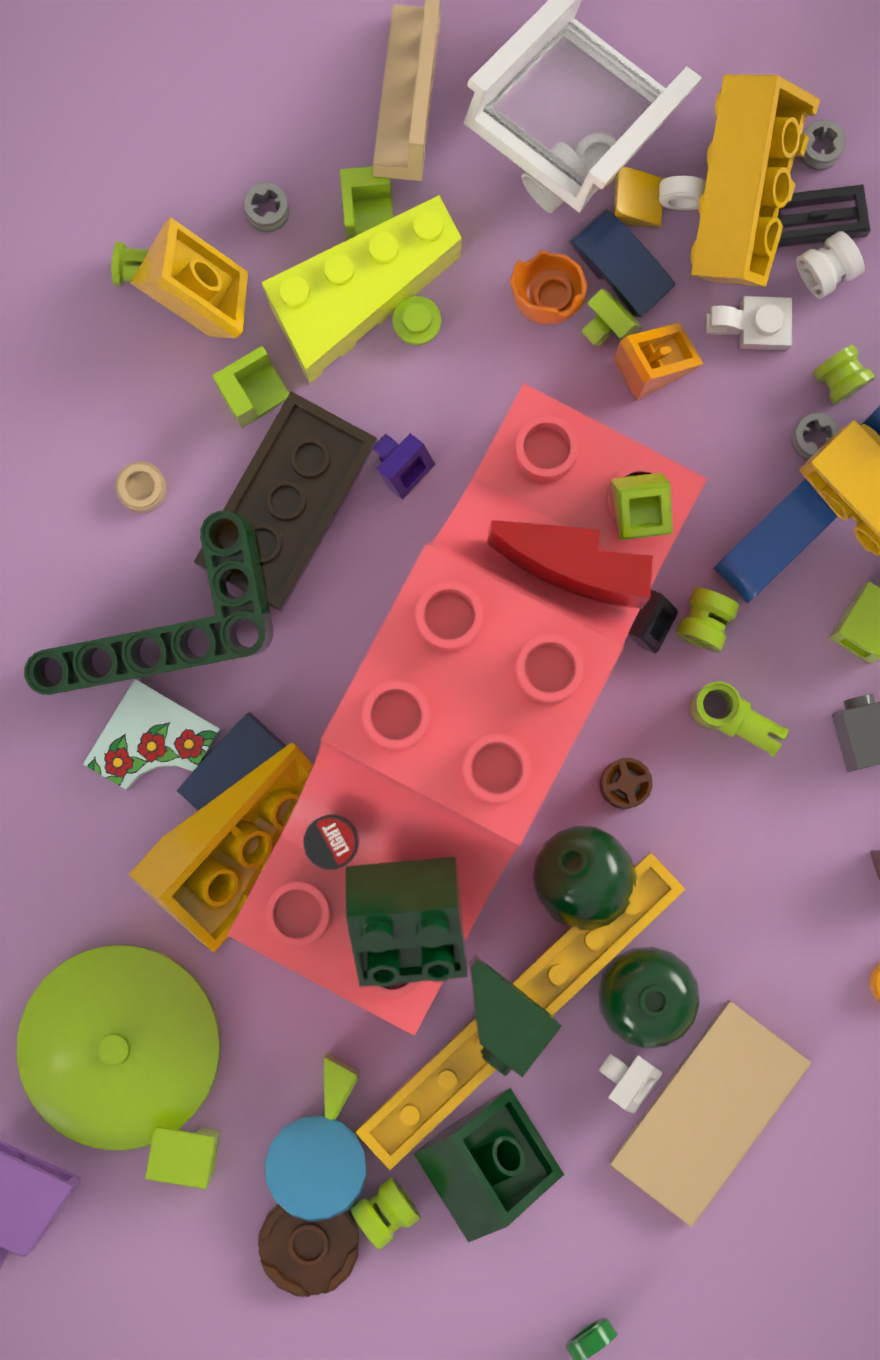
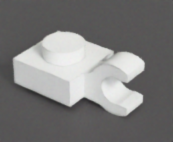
(760, 322)

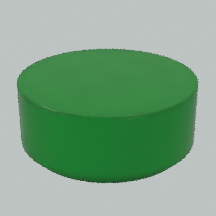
(591, 1339)

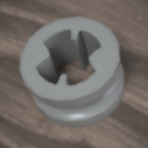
(834, 133)
(262, 192)
(820, 422)

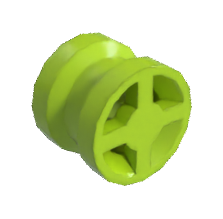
(843, 374)

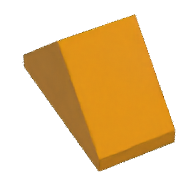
(655, 358)

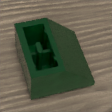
(406, 921)

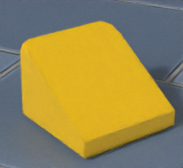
(637, 198)

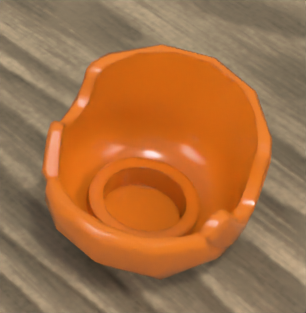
(548, 288)

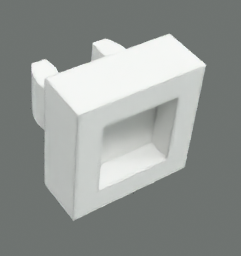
(632, 1082)

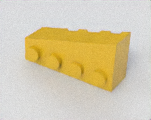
(749, 177)
(849, 479)

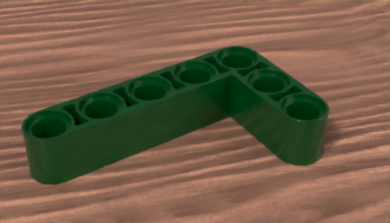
(173, 639)

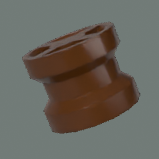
(634, 781)

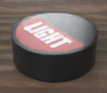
(331, 841)

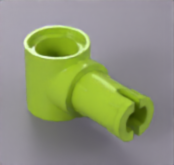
(738, 718)

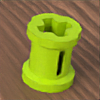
(122, 261)

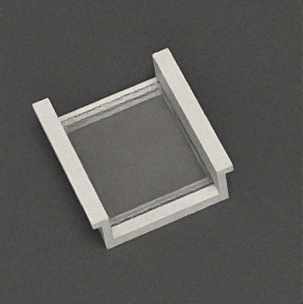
(568, 103)

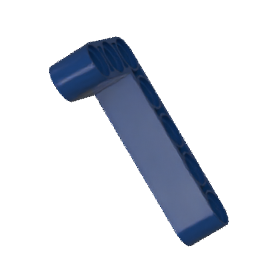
(779, 536)

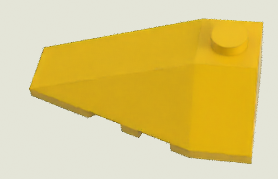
(216, 855)

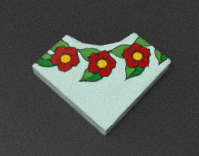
(147, 735)

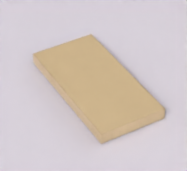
(709, 1113)

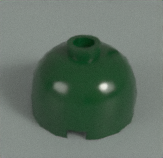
(584, 877)
(648, 997)

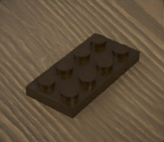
(294, 492)

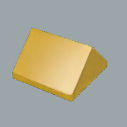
(194, 281)

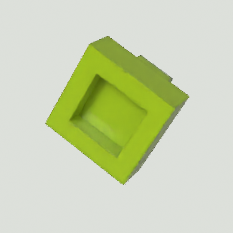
(611, 318)

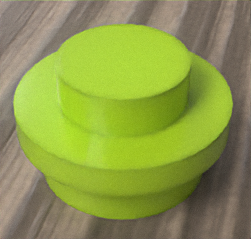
(417, 320)

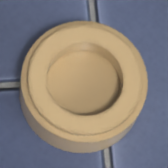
(141, 487)

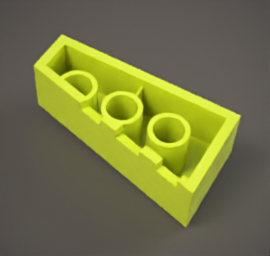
(360, 282)

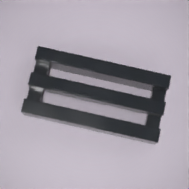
(820, 234)

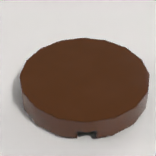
(308, 1255)

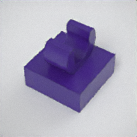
(402, 463)

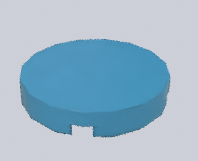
(315, 1168)

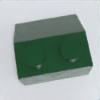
(508, 1021)
(489, 1166)

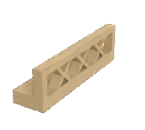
(407, 91)

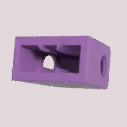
(29, 1199)

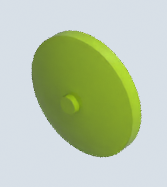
(118, 1046)

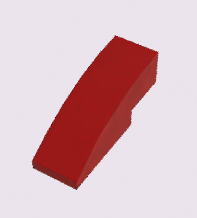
(573, 561)

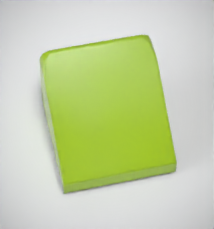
(642, 506)
(338, 1084)

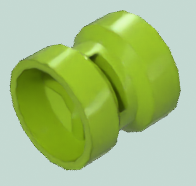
(707, 619)
(393, 1205)

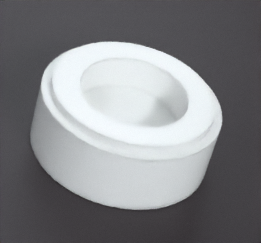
(681, 192)

